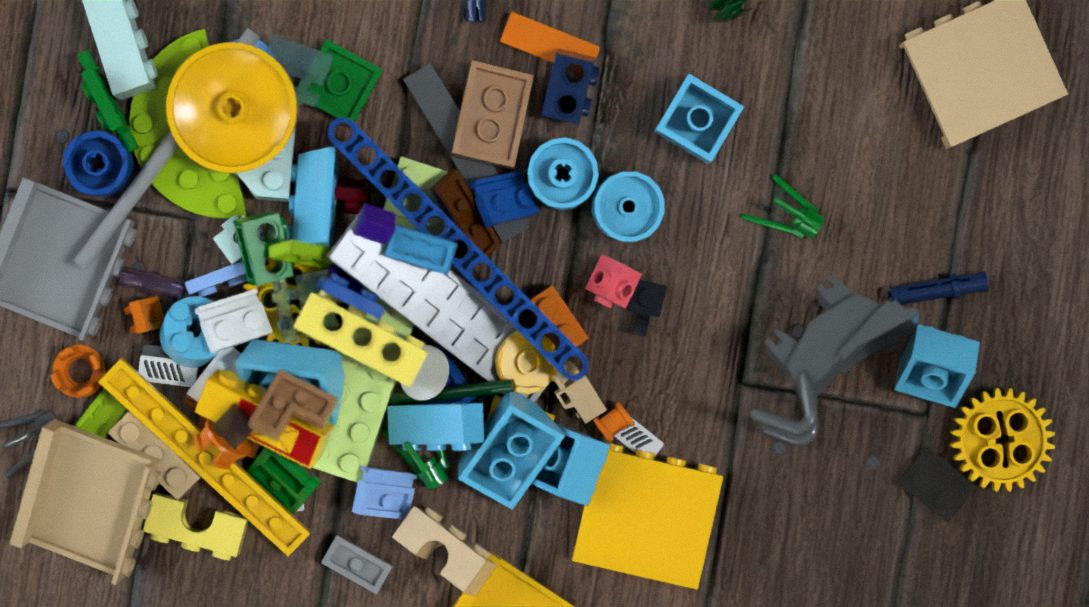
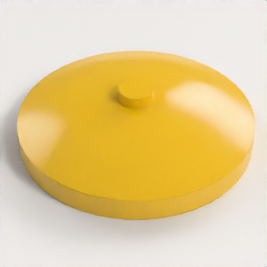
(231, 107)

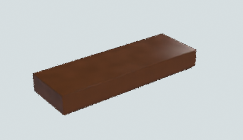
(460, 207)

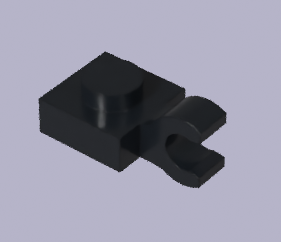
(647, 302)

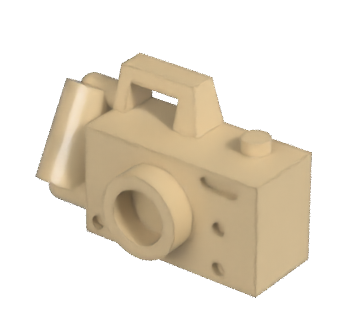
(580, 394)

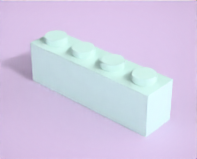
(121, 46)

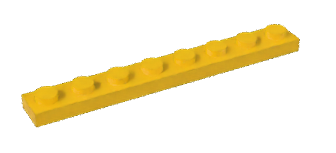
(179, 435)

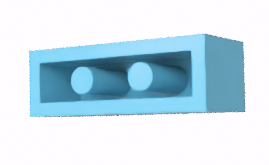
(436, 425)

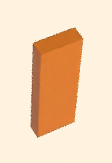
(544, 40)

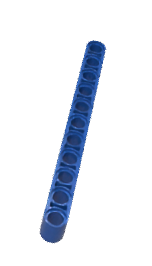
(452, 233)

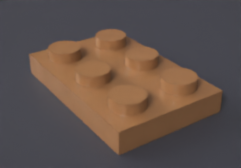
(492, 115)

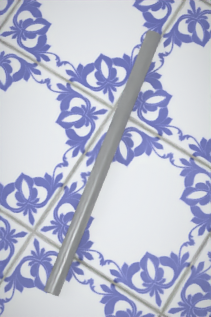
(137, 188)

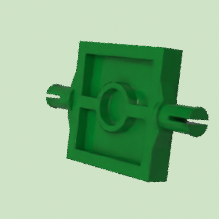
(98, 91)

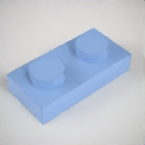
(206, 284)

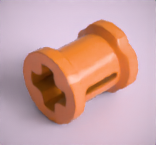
(614, 422)

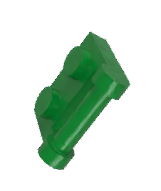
(274, 475)

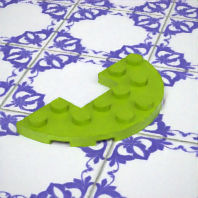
(181, 179)

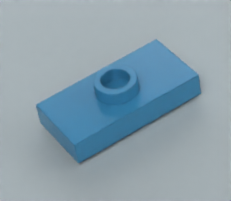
(421, 249)

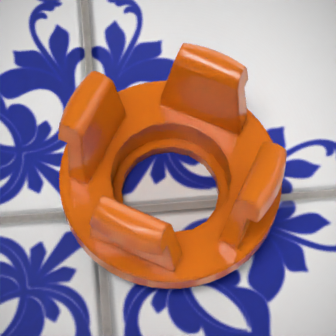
(60, 371)
(227, 453)

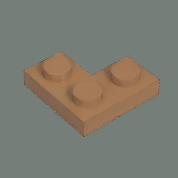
(289, 398)

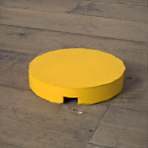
(524, 363)

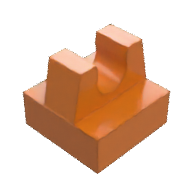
(146, 314)

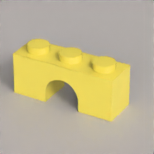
(169, 521)

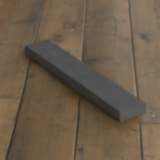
(443, 117)

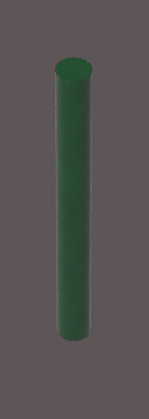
(460, 391)

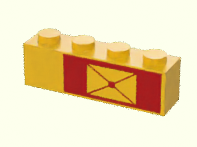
(299, 440)

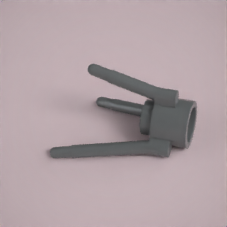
(41, 419)

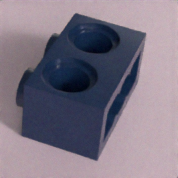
(562, 84)

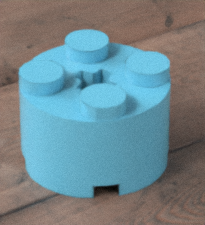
(178, 341)

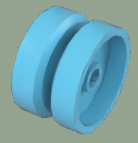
(567, 155)
(646, 201)

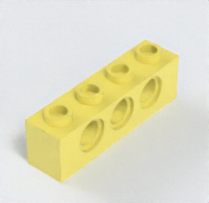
(402, 369)

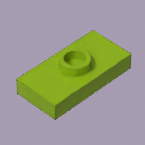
(102, 415)

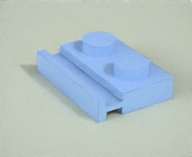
(384, 493)

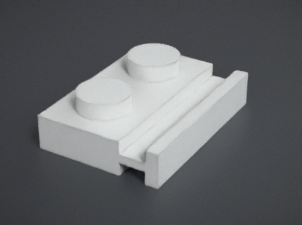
(233, 321)

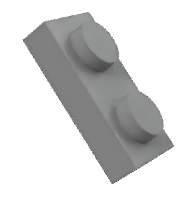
(357, 564)

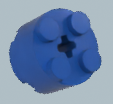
(80, 169)

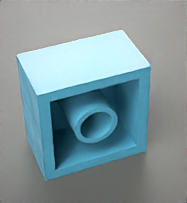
(699, 119)
(937, 366)
(573, 467)

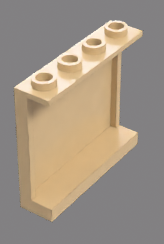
(983, 68)
(86, 499)

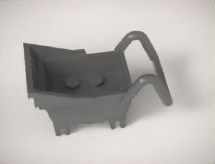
(831, 344)

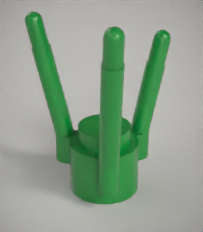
(806, 220)
(429, 471)

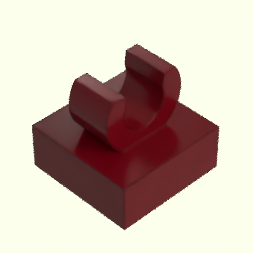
(352, 192)

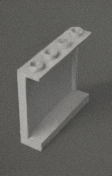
(38, 258)

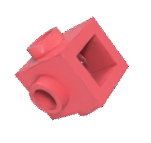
(613, 282)

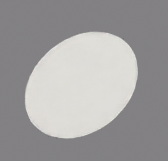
(431, 376)

